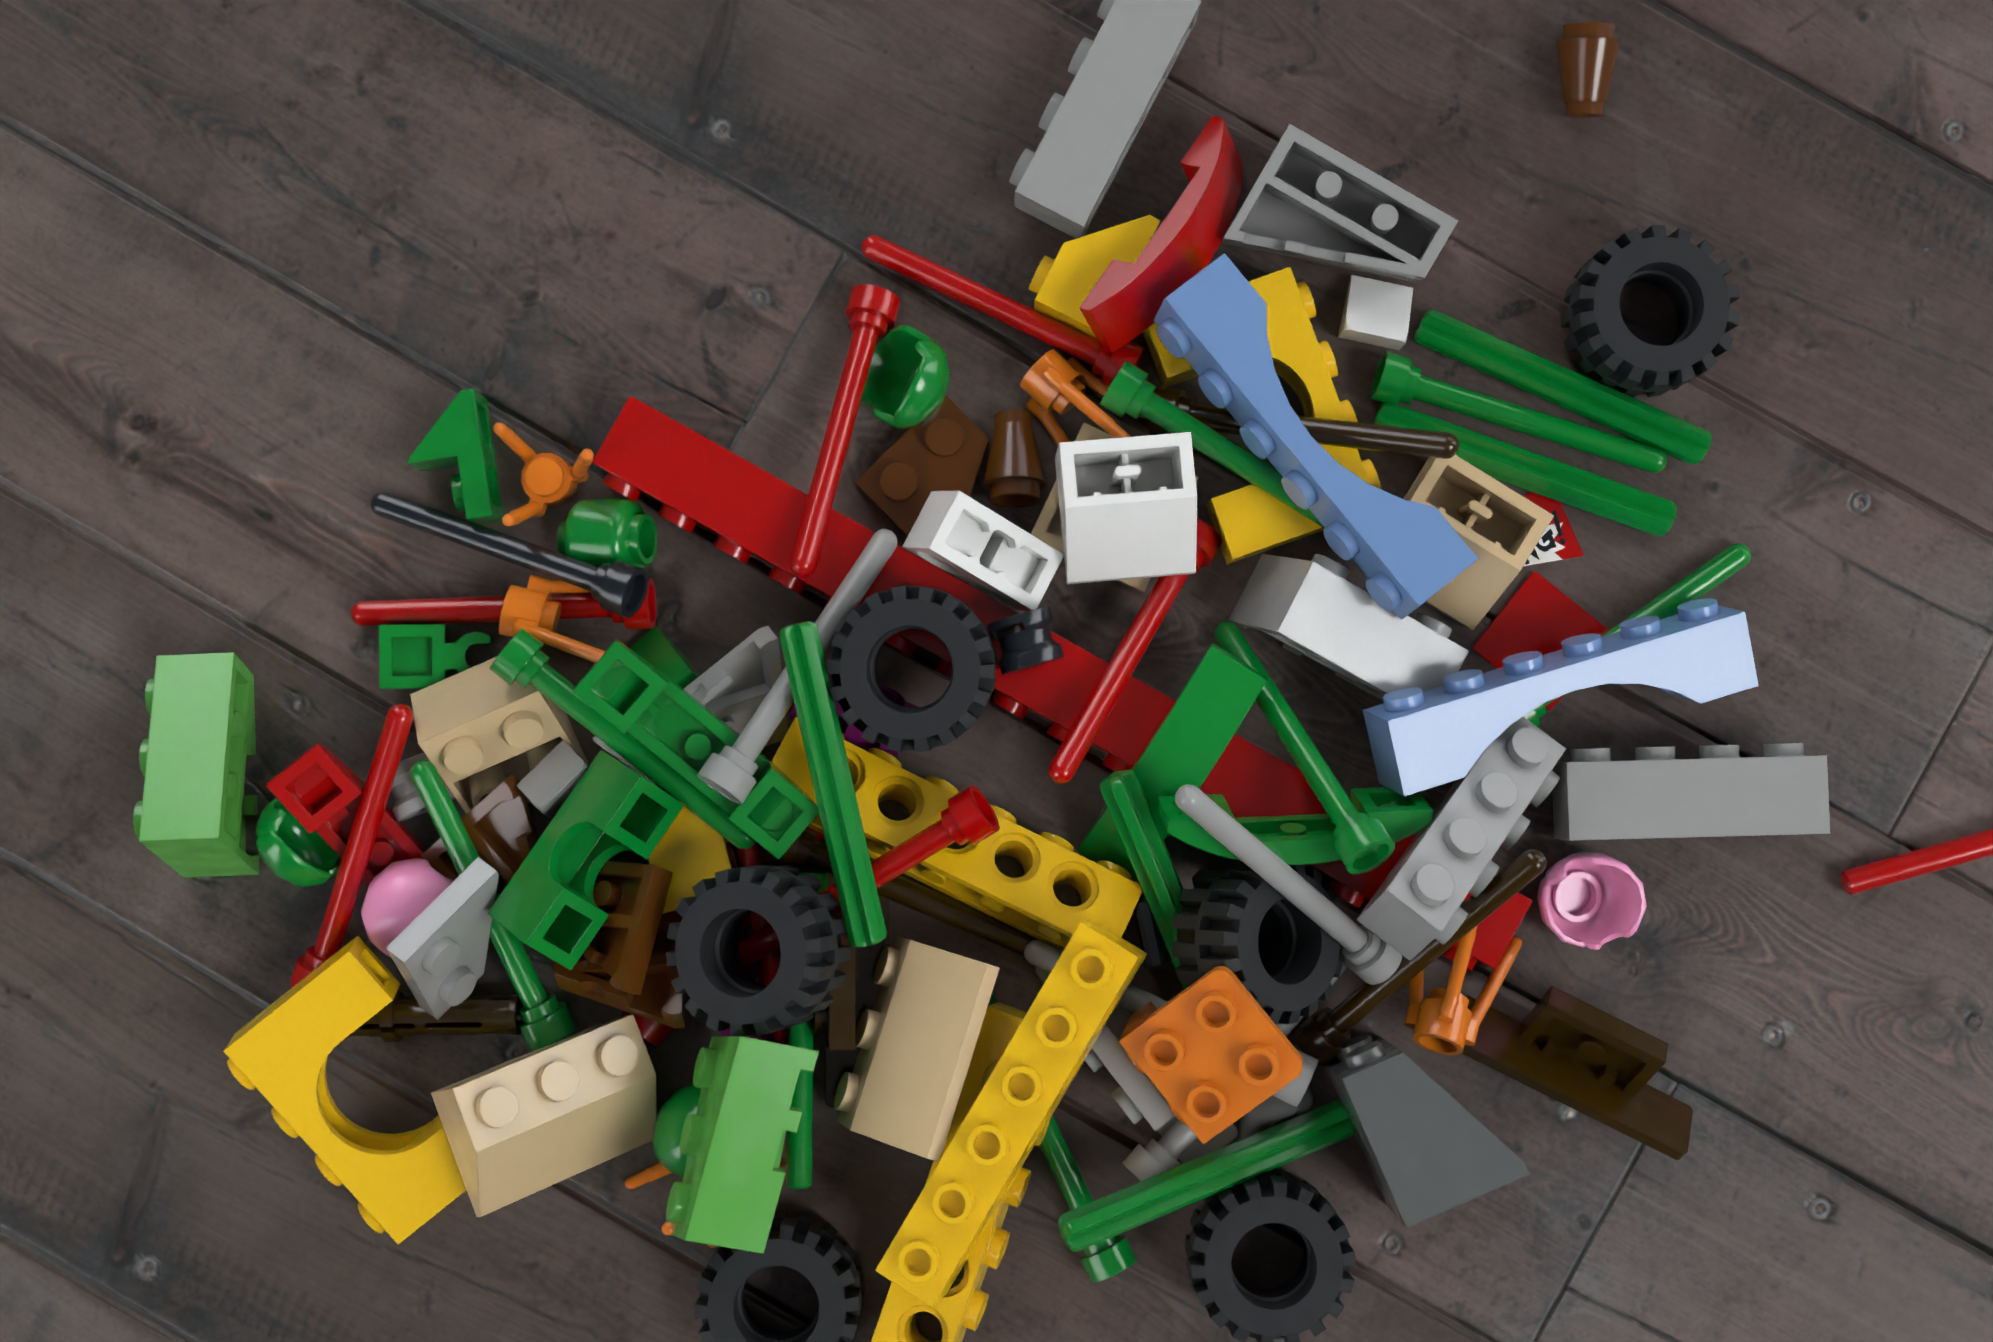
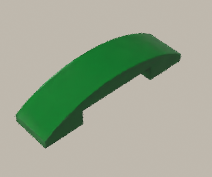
(684, 735)
(1184, 744)
(1303, 837)

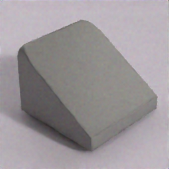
(553, 779)

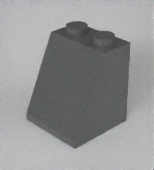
(1415, 1134)

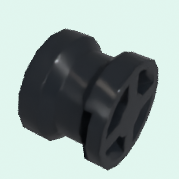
(1025, 647)

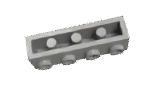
(1101, 111)
(1691, 796)
(1467, 828)

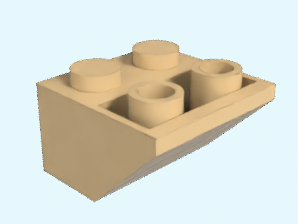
(1492, 522)
(486, 731)

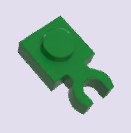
(420, 656)

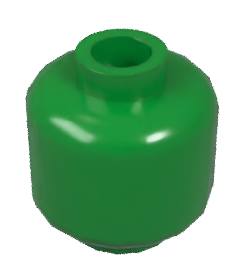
(608, 532)

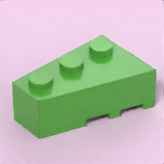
(197, 765)
(736, 1142)

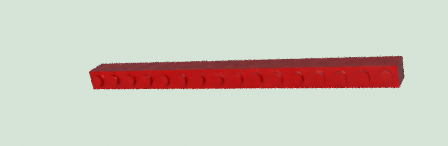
(762, 518)

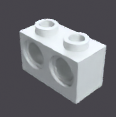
(983, 549)

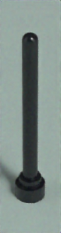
(616, 586)

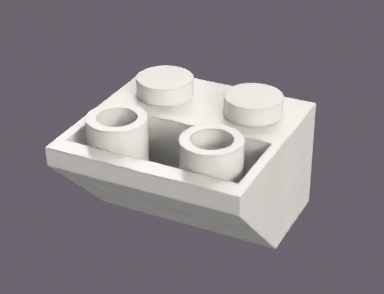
(1127, 507)

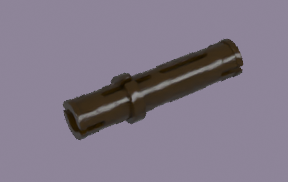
(471, 1017)

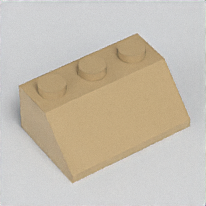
(915, 1047)
(550, 1113)

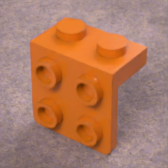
(1211, 1052)

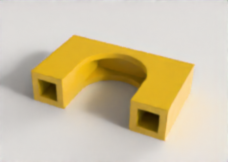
(1250, 517)
(285, 1054)

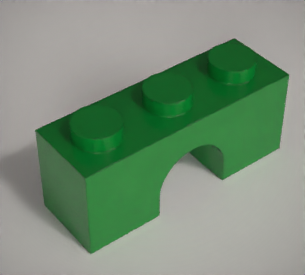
(552, 891)

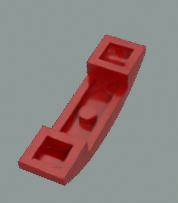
(1183, 245)
(325, 800)

